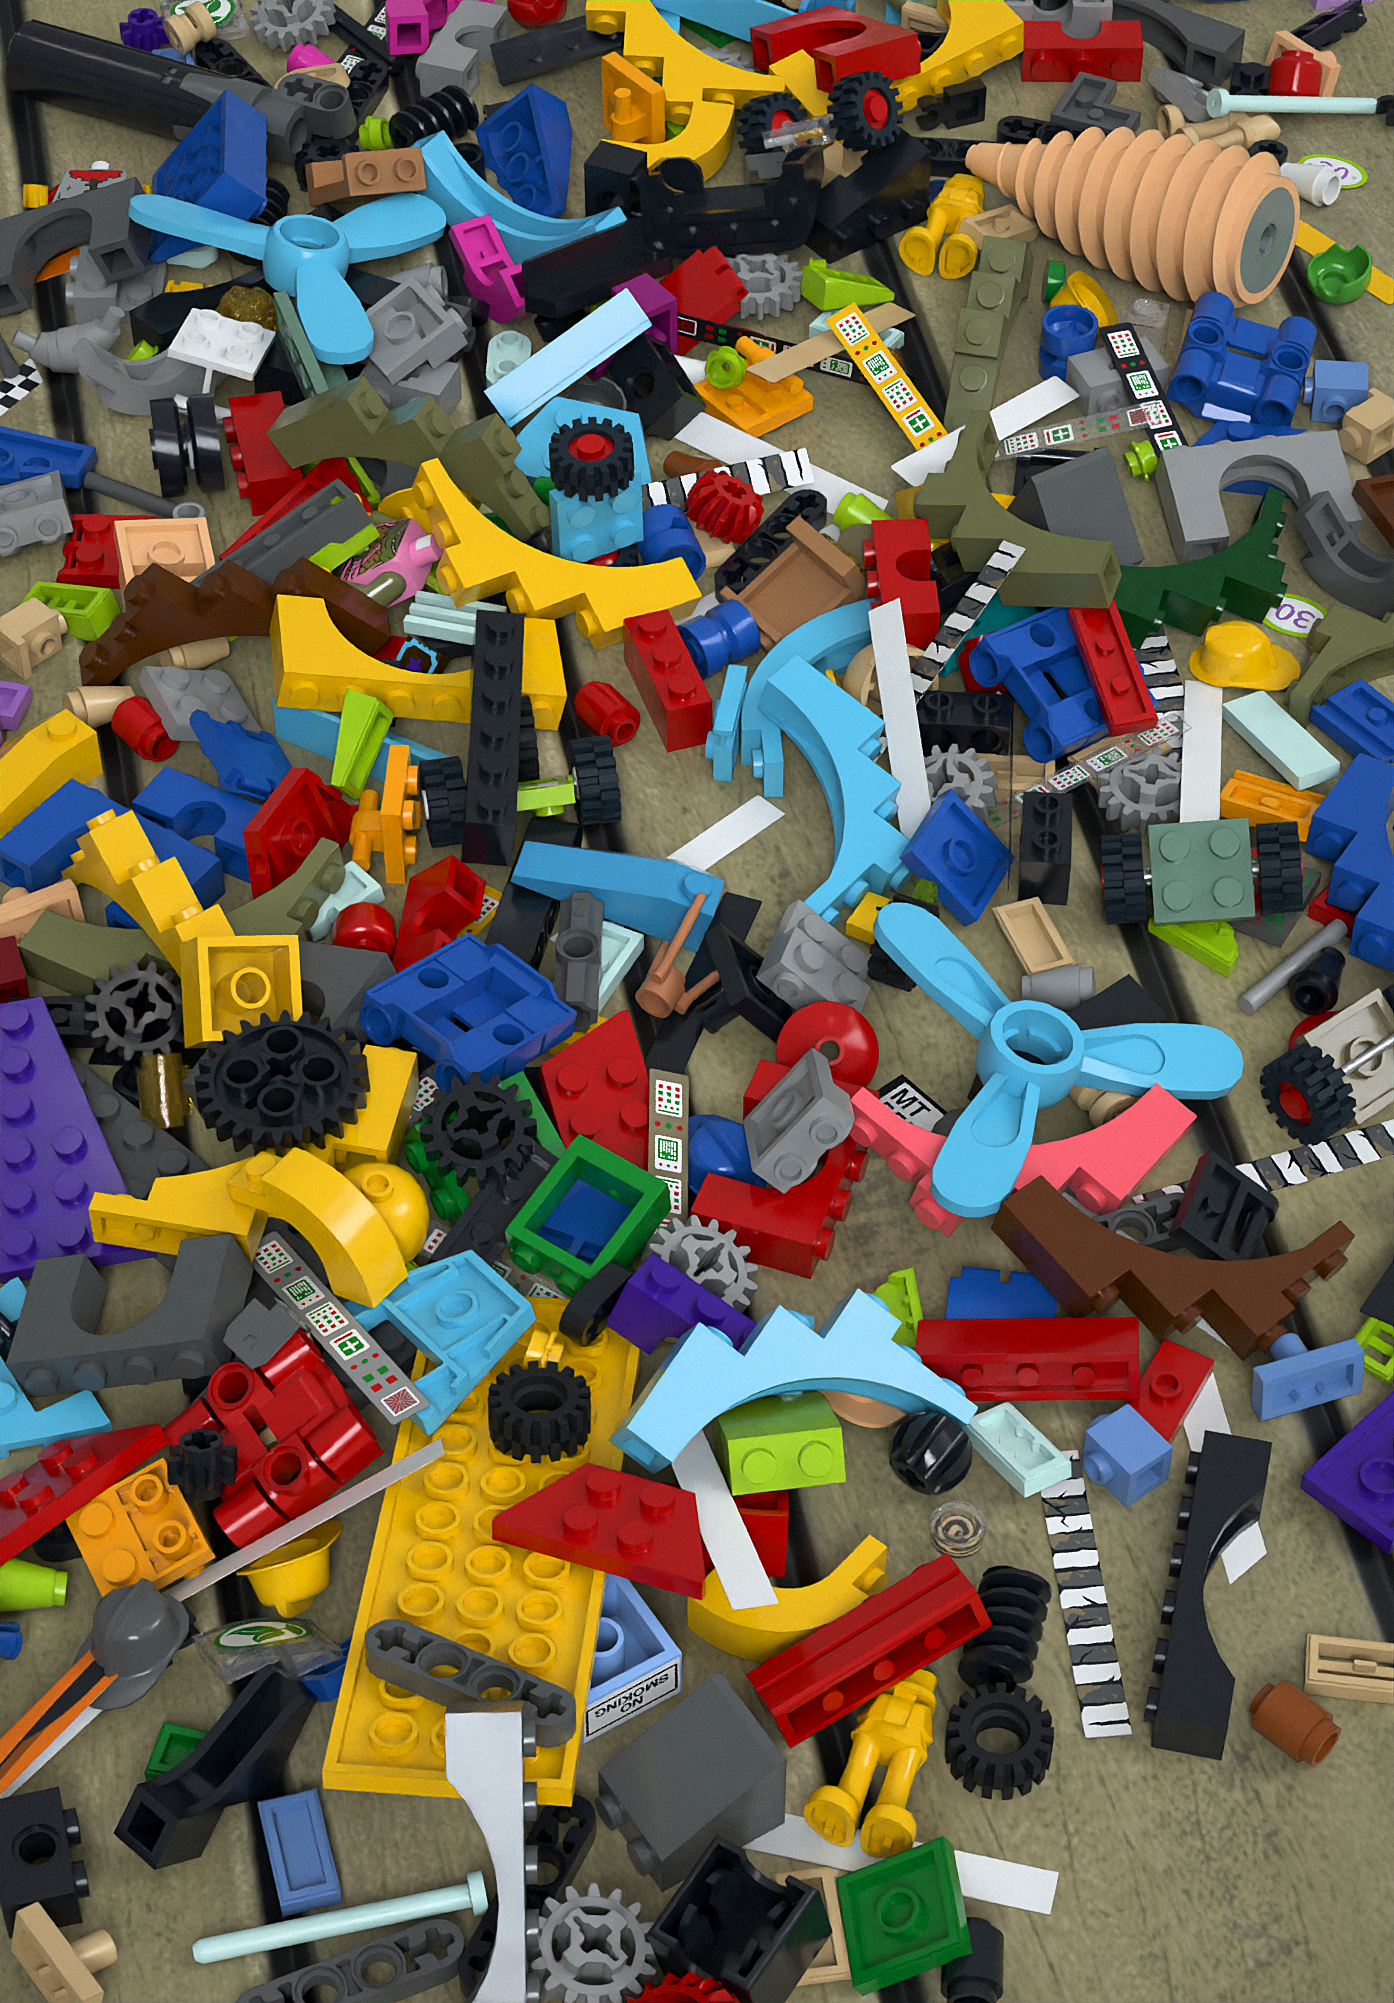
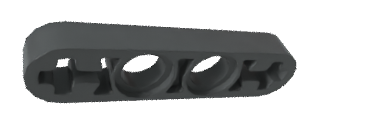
(397, 1644)
(346, 1969)

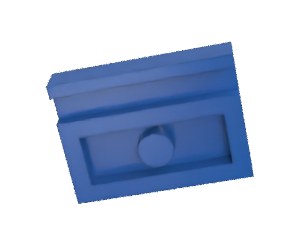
(1358, 720)

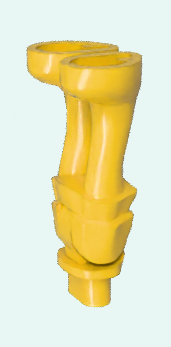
(919, 246)
(889, 1734)

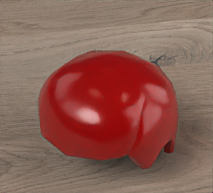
(537, 13)

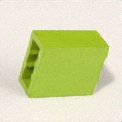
(779, 1444)

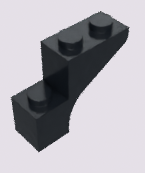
(233, 1764)

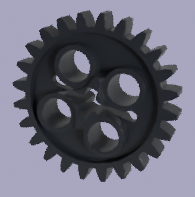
(282, 1084)

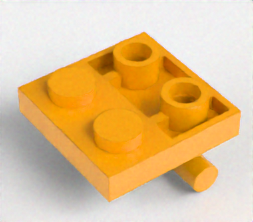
(631, 103)
(756, 403)
(392, 826)
(140, 1532)

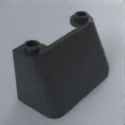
(737, 218)

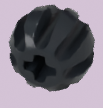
(930, 1453)

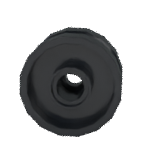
(186, 445)

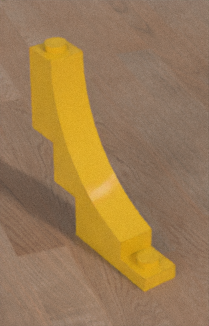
(200, 1201)

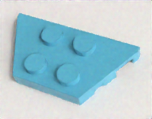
(536, 436)

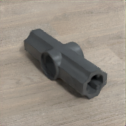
(579, 956)

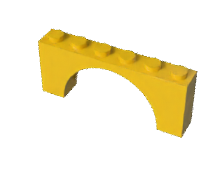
(977, 39)
(318, 664)

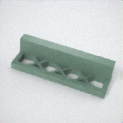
(310, 373)

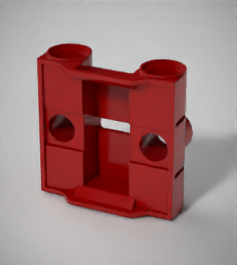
(310, 1418)

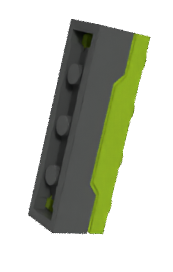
(321, 529)

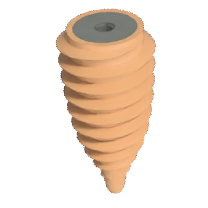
(1155, 207)

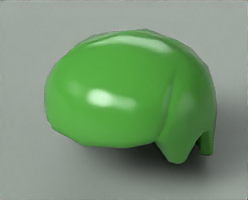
(1339, 274)

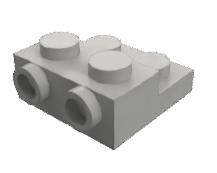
(93, 296)
(413, 329)
(33, 512)
(813, 962)
(797, 1123)

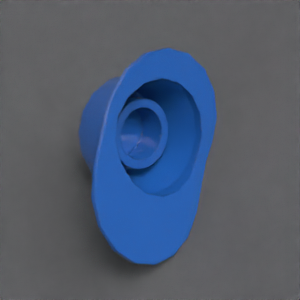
(718, 1148)

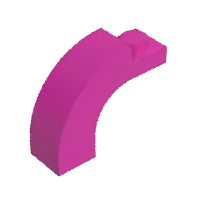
(412, 20)
(489, 269)

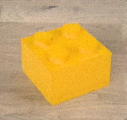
(236, 981)

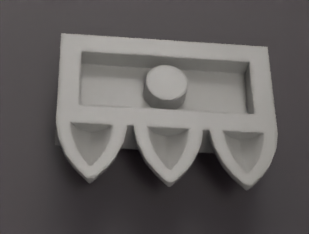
(1182, 92)

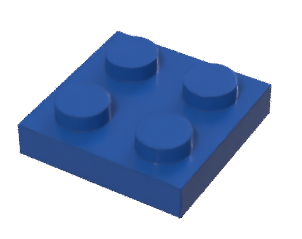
(957, 855)

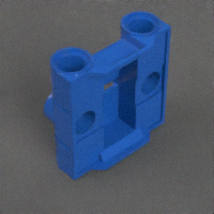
(1234, 386)
(1019, 658)
(488, 989)

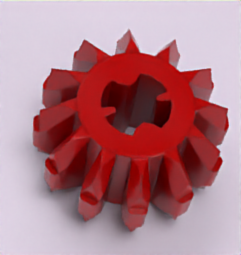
(724, 507)

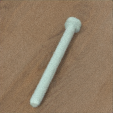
(1220, 103)
(344, 1921)

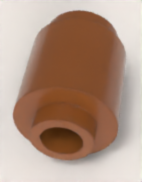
(1294, 1723)

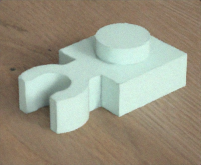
(356, 888)

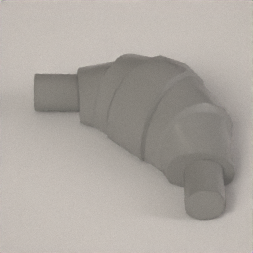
(55, 347)

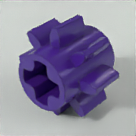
(143, 30)

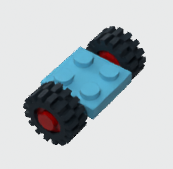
(596, 495)

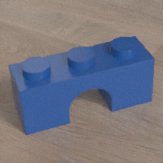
(197, 810)

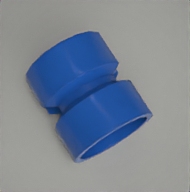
(1065, 333)
(669, 537)
(720, 637)

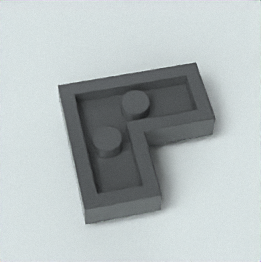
(1088, 105)

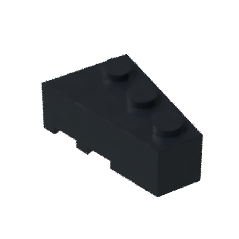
(873, 200)

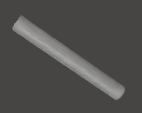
(1288, 968)

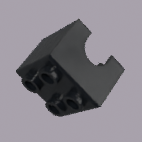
(740, 1927)

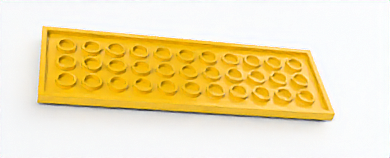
(447, 1575)

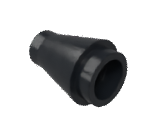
(1318, 982)

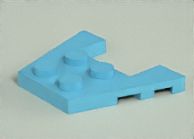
(459, 1319)
(19, 1423)

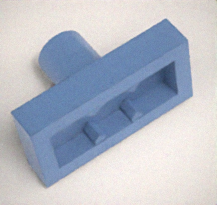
(1305, 1377)

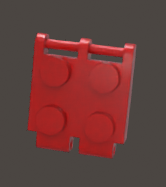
(704, 290)
(95, 553)

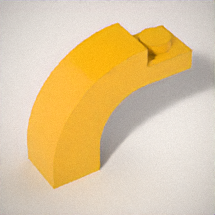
(704, 139)
(333, 1217)
(774, 1628)

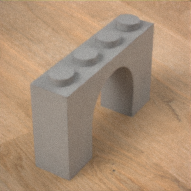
(1194, 477)

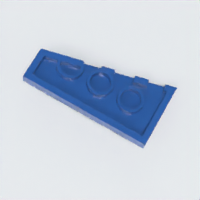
(31, 455)

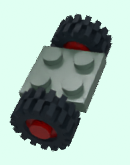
(1202, 872)

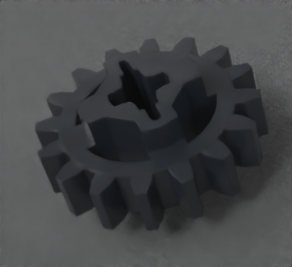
(111, 1004)
(494, 1113)

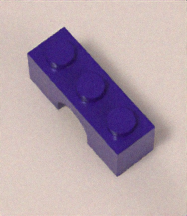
(667, 1304)

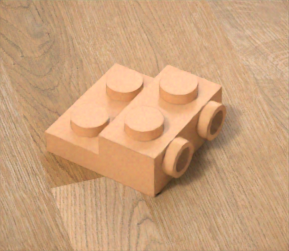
(174, 544)

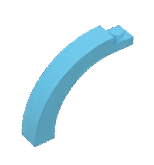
(467, 196)
(823, 643)

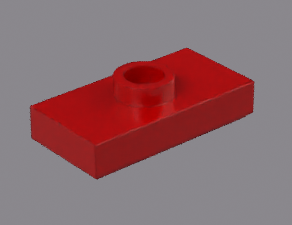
(1171, 1387)

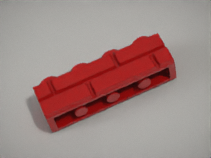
(869, 1649)

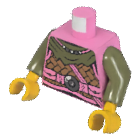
(393, 563)

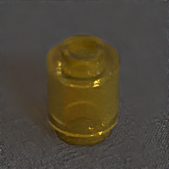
(162, 1091)

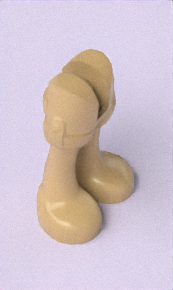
(1234, 129)

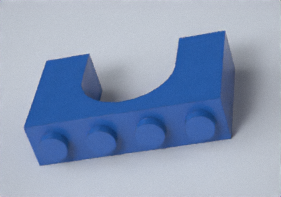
(44, 840)

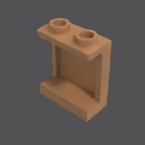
(365, 176)
(799, 585)

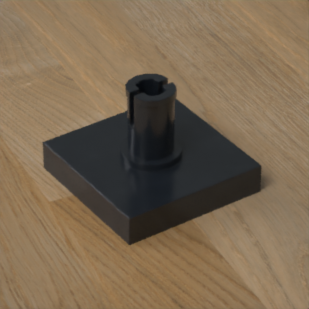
(742, 991)

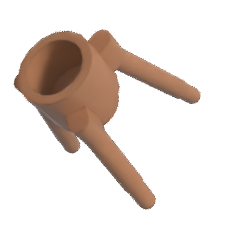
(664, 984)

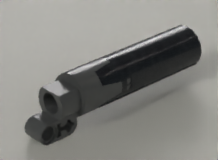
(165, 93)

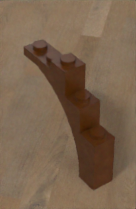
(229, 602)
(1094, 1268)

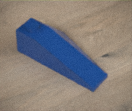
(530, 150)

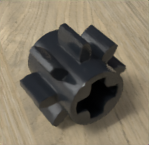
(202, 1464)

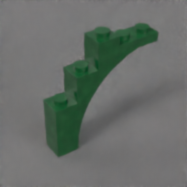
(1189, 595)

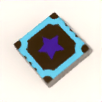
(421, 657)

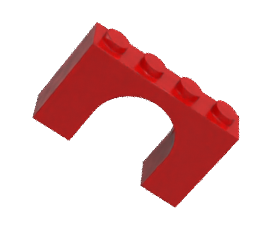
(839, 44)
(792, 1227)

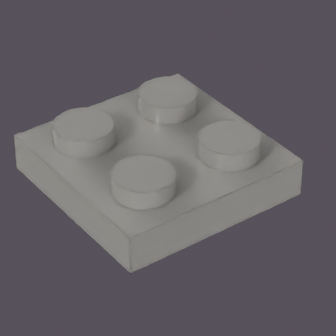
(179, 692)

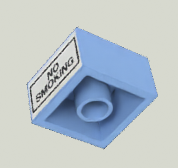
(633, 1661)

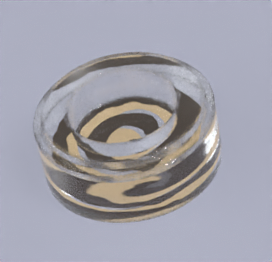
(957, 1529)

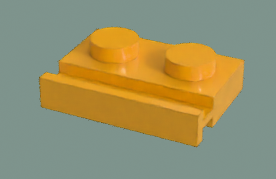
(1268, 802)

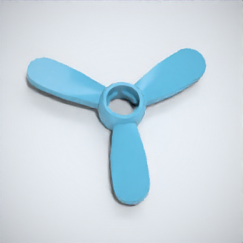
(310, 256)
(997, 1128)

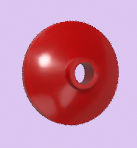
(836, 1024)

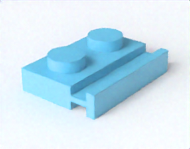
(725, 739)

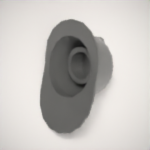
(136, 1638)

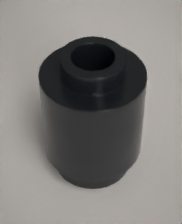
(980, 1974)

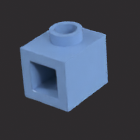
(1335, 389)
(1126, 1455)

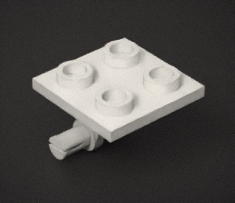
(220, 347)

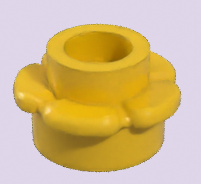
(543, 1349)

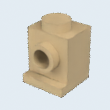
(1368, 428)
(30, 636)

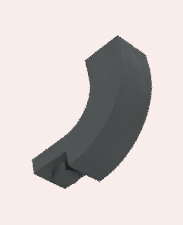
(1342, 561)

